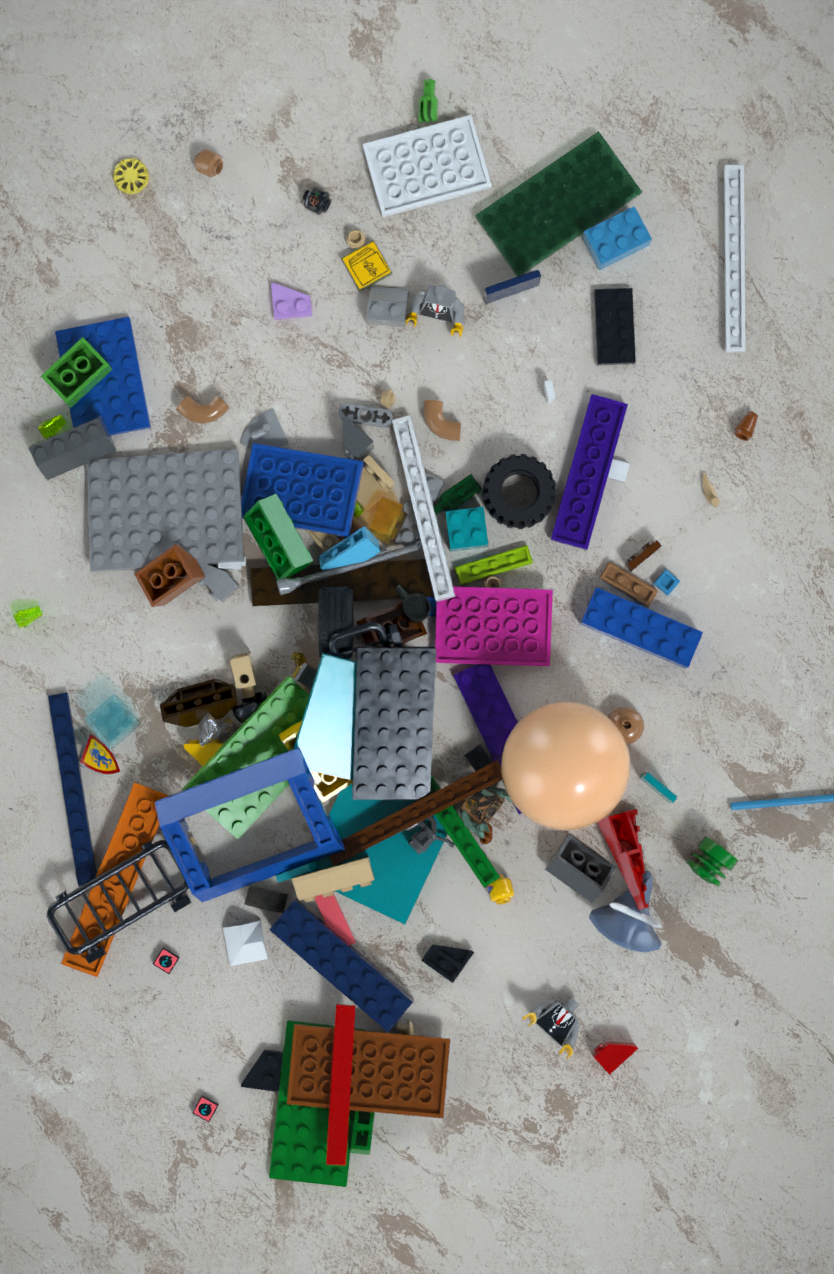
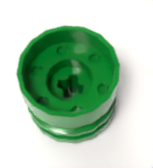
(711, 861)

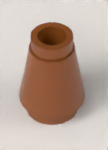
(746, 427)

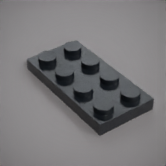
(614, 326)

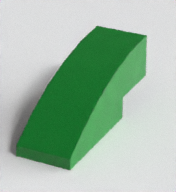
(362, 1132)

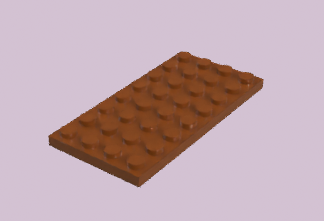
(388, 1071)

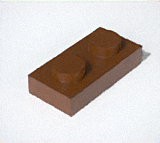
(635, 560)

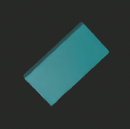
(297, 871)

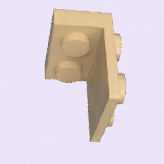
(373, 484)

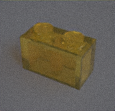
(385, 520)

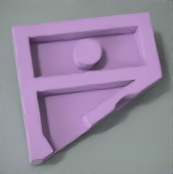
(290, 303)

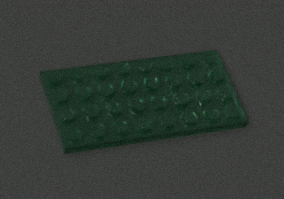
(558, 204)

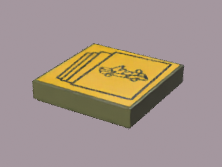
(366, 266)

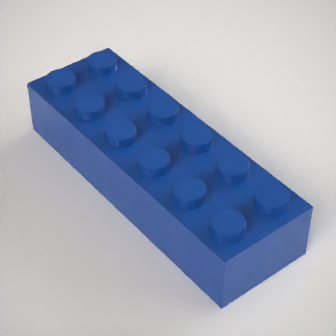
(641, 628)

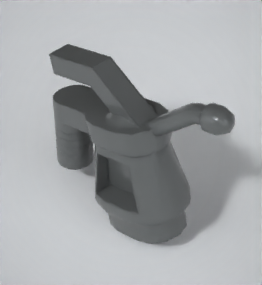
(422, 840)

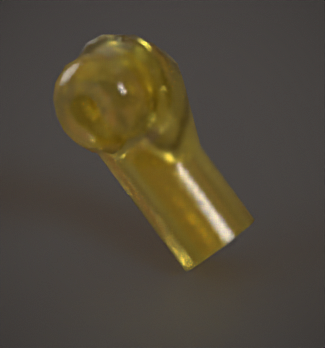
(299, 660)

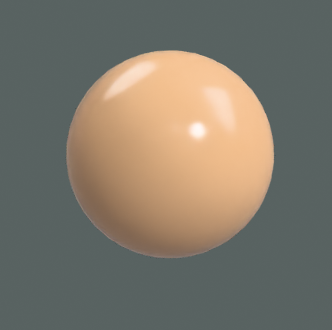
(565, 765)

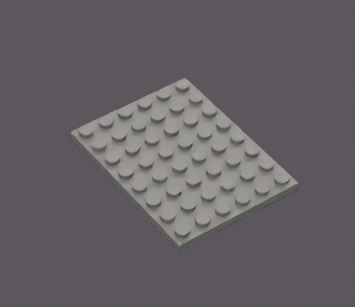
(164, 500)

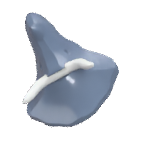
(627, 924)

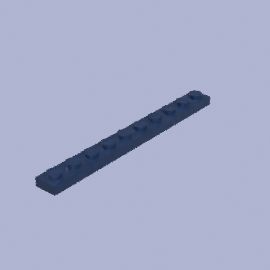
(72, 788)

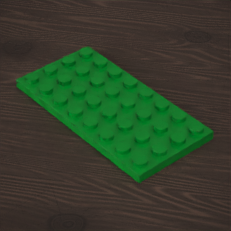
(302, 1133)

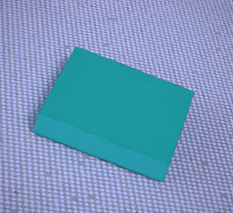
(658, 787)

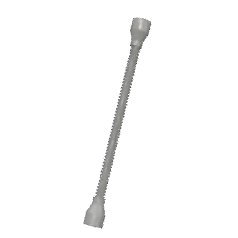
(287, 585)

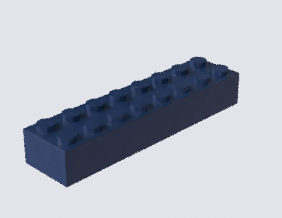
(342, 965)

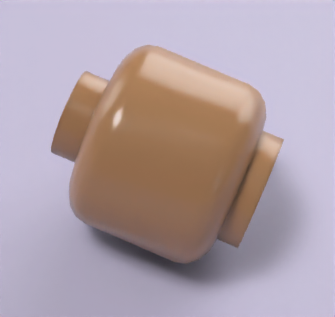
(208, 163)

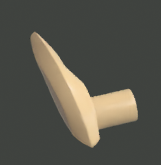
(710, 492)
(408, 1028)

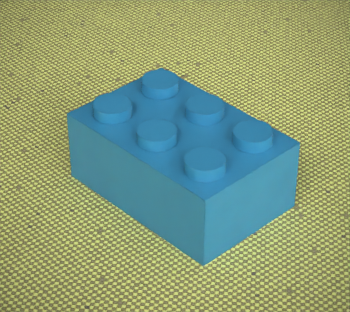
(616, 238)

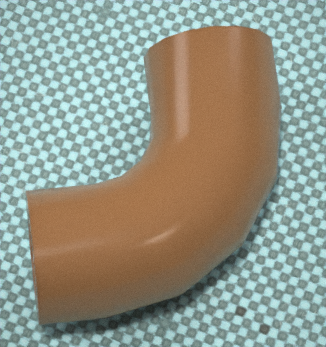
(202, 413)
(438, 424)

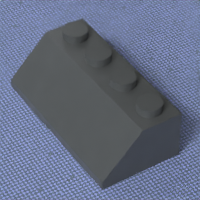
(72, 448)

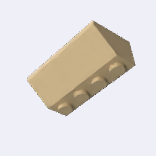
(333, 878)

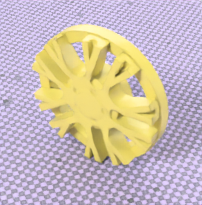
(131, 176)

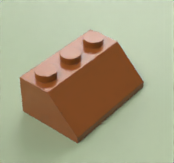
(169, 576)

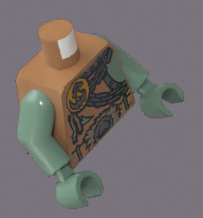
(481, 808)

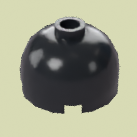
(248, 706)

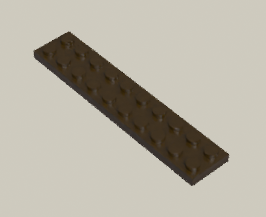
(368, 583)

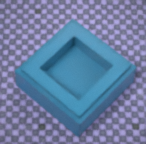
(666, 582)

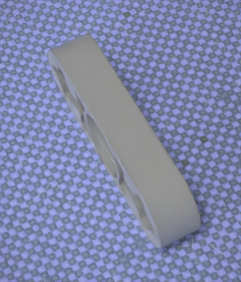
(378, 423)

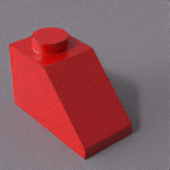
(613, 1054)

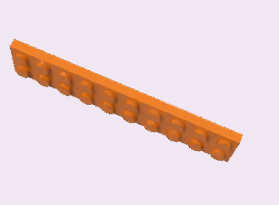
(134, 828)

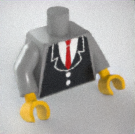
(439, 304)
(557, 1022)

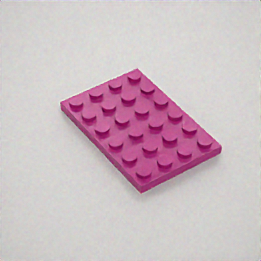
(495, 626)

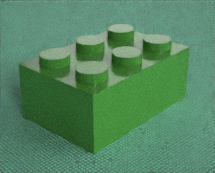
(76, 372)

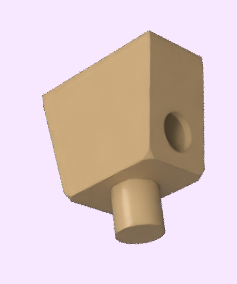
(241, 665)

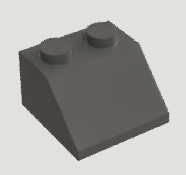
(355, 441)

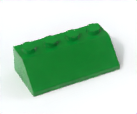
(277, 537)

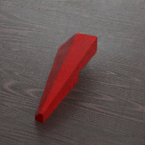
(622, 838)

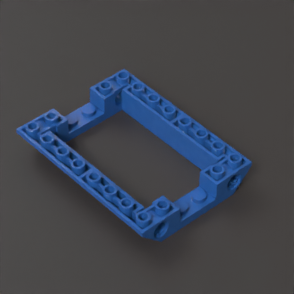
(285, 766)

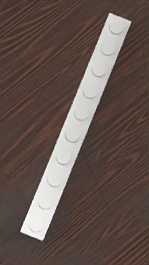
(734, 258)
(423, 508)

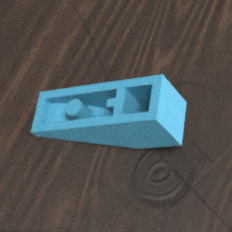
(352, 550)

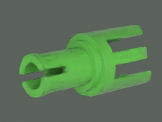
(428, 102)

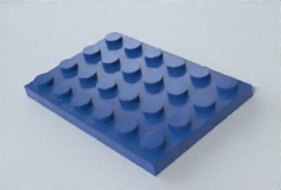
(121, 392)
(314, 488)

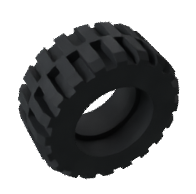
(525, 466)

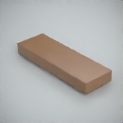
(628, 584)

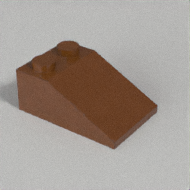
(393, 615)

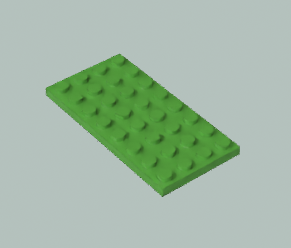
(252, 743)

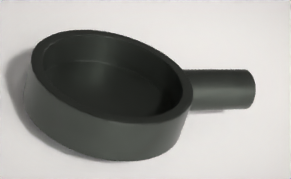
(415, 606)

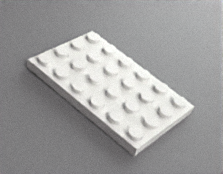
(427, 166)

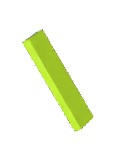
(493, 565)

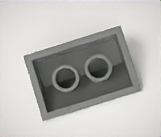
(580, 868)

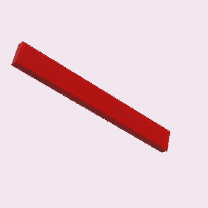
(340, 1084)

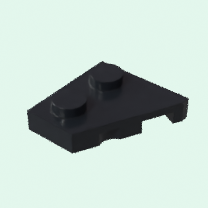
(447, 960)
(265, 1072)

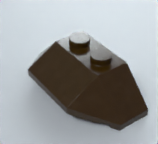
(191, 703)

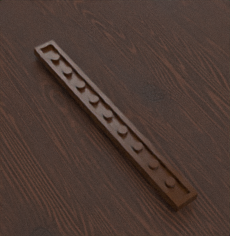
(419, 811)

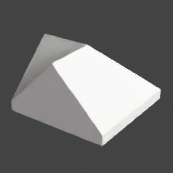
(245, 943)

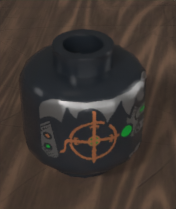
(316, 200)

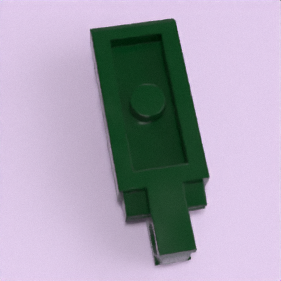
(457, 494)

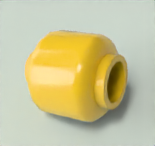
(501, 890)

